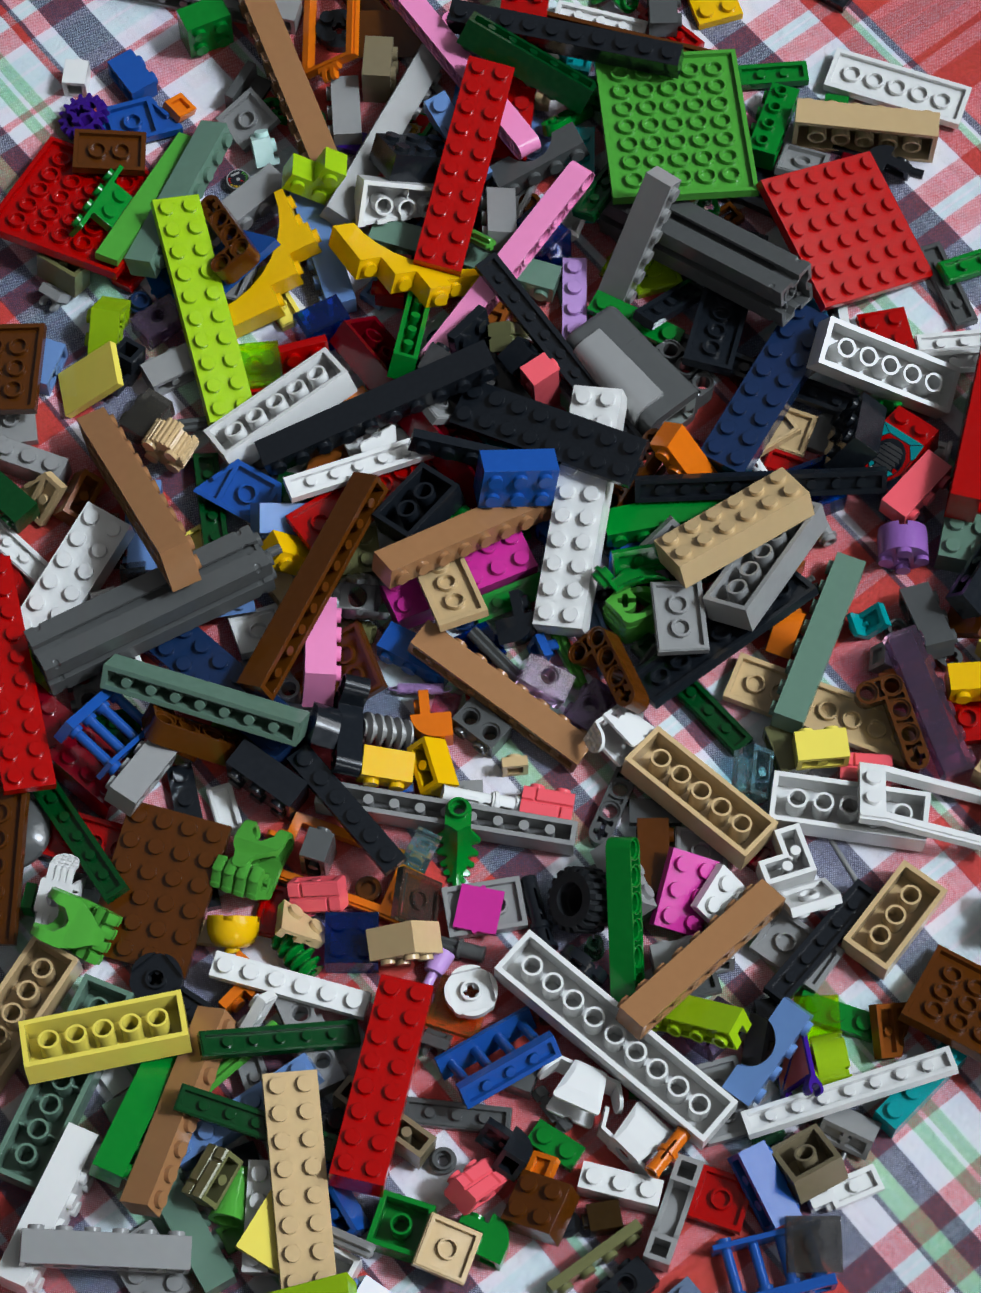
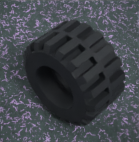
(579, 900)

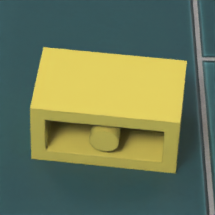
(820, 748)

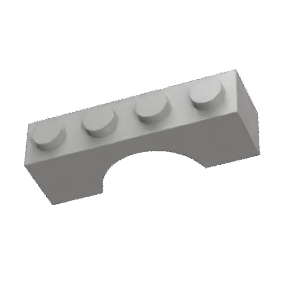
(672, 1212)

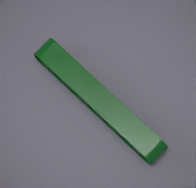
(624, 915)

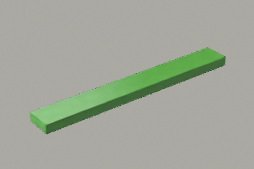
(130, 222)

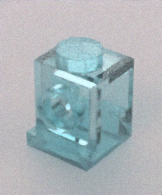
(422, 849)

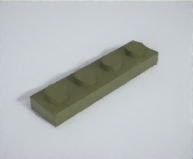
(604, 1252)

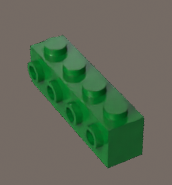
(772, 124)

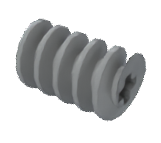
(387, 729)

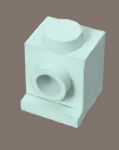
(263, 148)

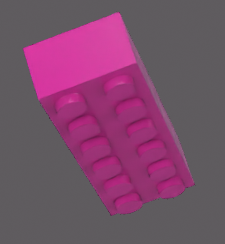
(490, 567)

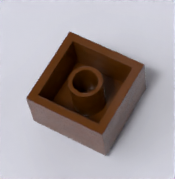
(540, 1207)

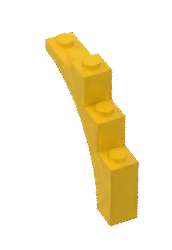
(397, 273)
(263, 300)

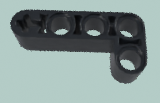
(350, 699)

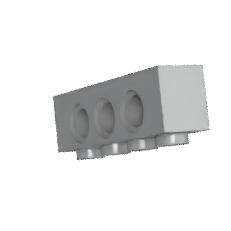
(336, 1071)

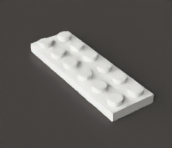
(895, 86)

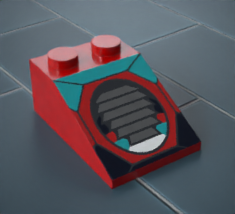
(903, 444)

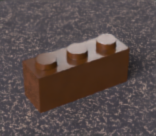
(654, 842)

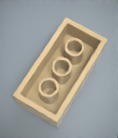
(893, 919)

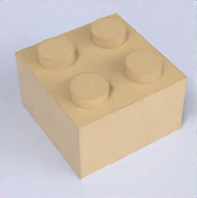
(404, 942)

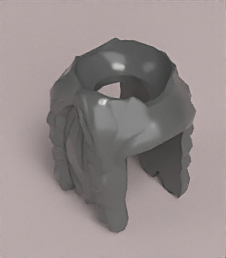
(371, 587)

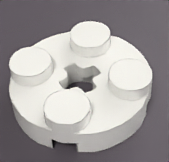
(479, 979)

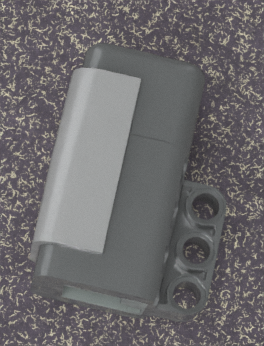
(653, 382)

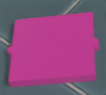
(478, 909)

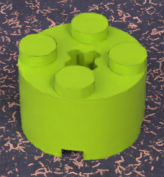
(830, 1057)

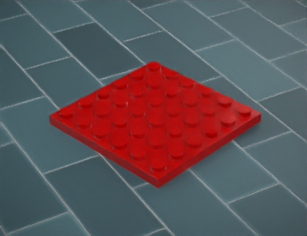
(47, 201)
(847, 228)

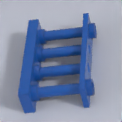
(86, 716)
(504, 1071)
(817, 1284)

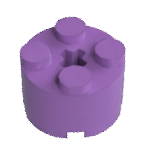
(902, 546)

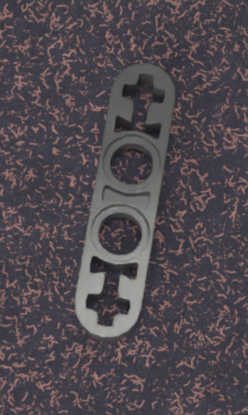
(610, 800)

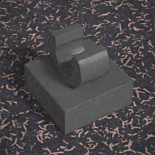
(436, 1039)

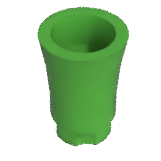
(232, 1207)

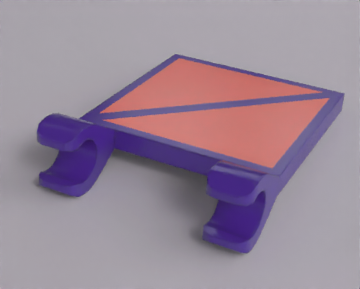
(799, 1071)

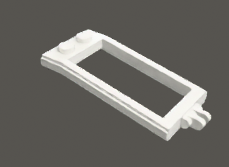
(872, 803)

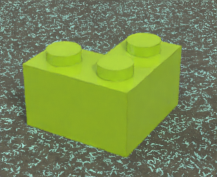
(317, 178)
(107, 321)

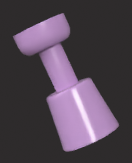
(437, 967)

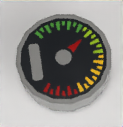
(236, 179)

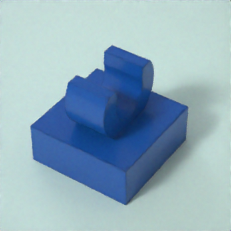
(541, 646)

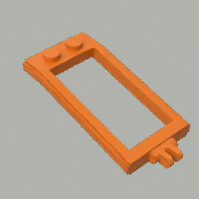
(330, 67)
(355, 902)

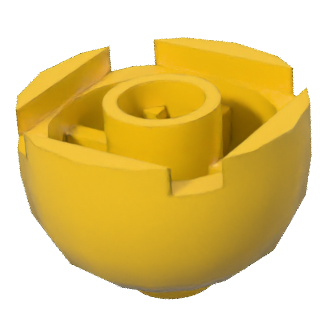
(233, 931)

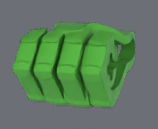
(621, 616)
(255, 863)
(79, 927)

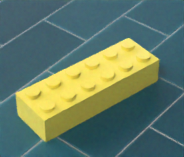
(104, 1037)

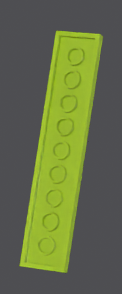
(201, 305)

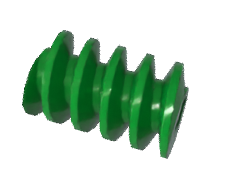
(296, 956)

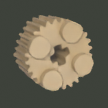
(169, 444)

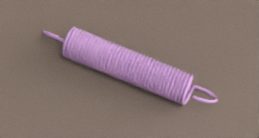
(412, 688)

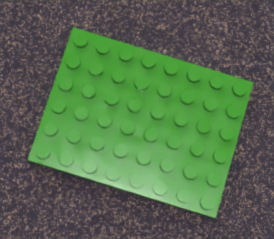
(682, 125)

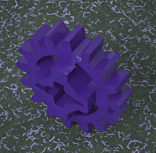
(82, 114)

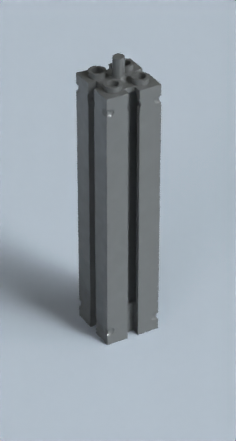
(725, 259)
(148, 612)

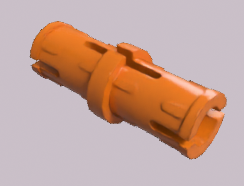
(667, 1152)

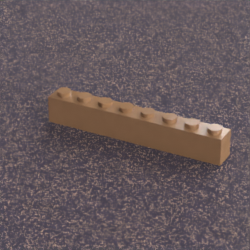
(452, 540)
(499, 694)
(699, 959)
(169, 1130)

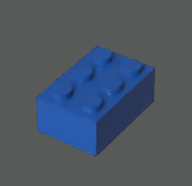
(516, 478)

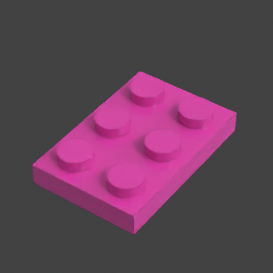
(679, 885)

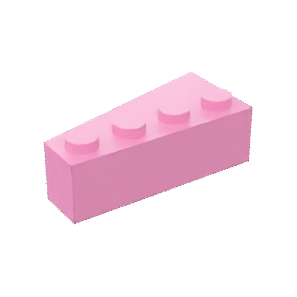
(321, 657)

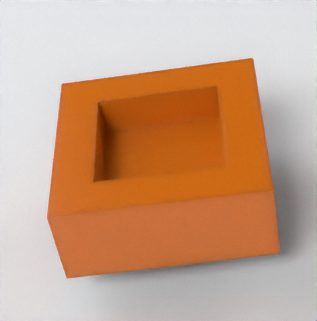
(179, 107)
(543, 1164)

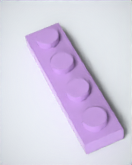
(573, 294)

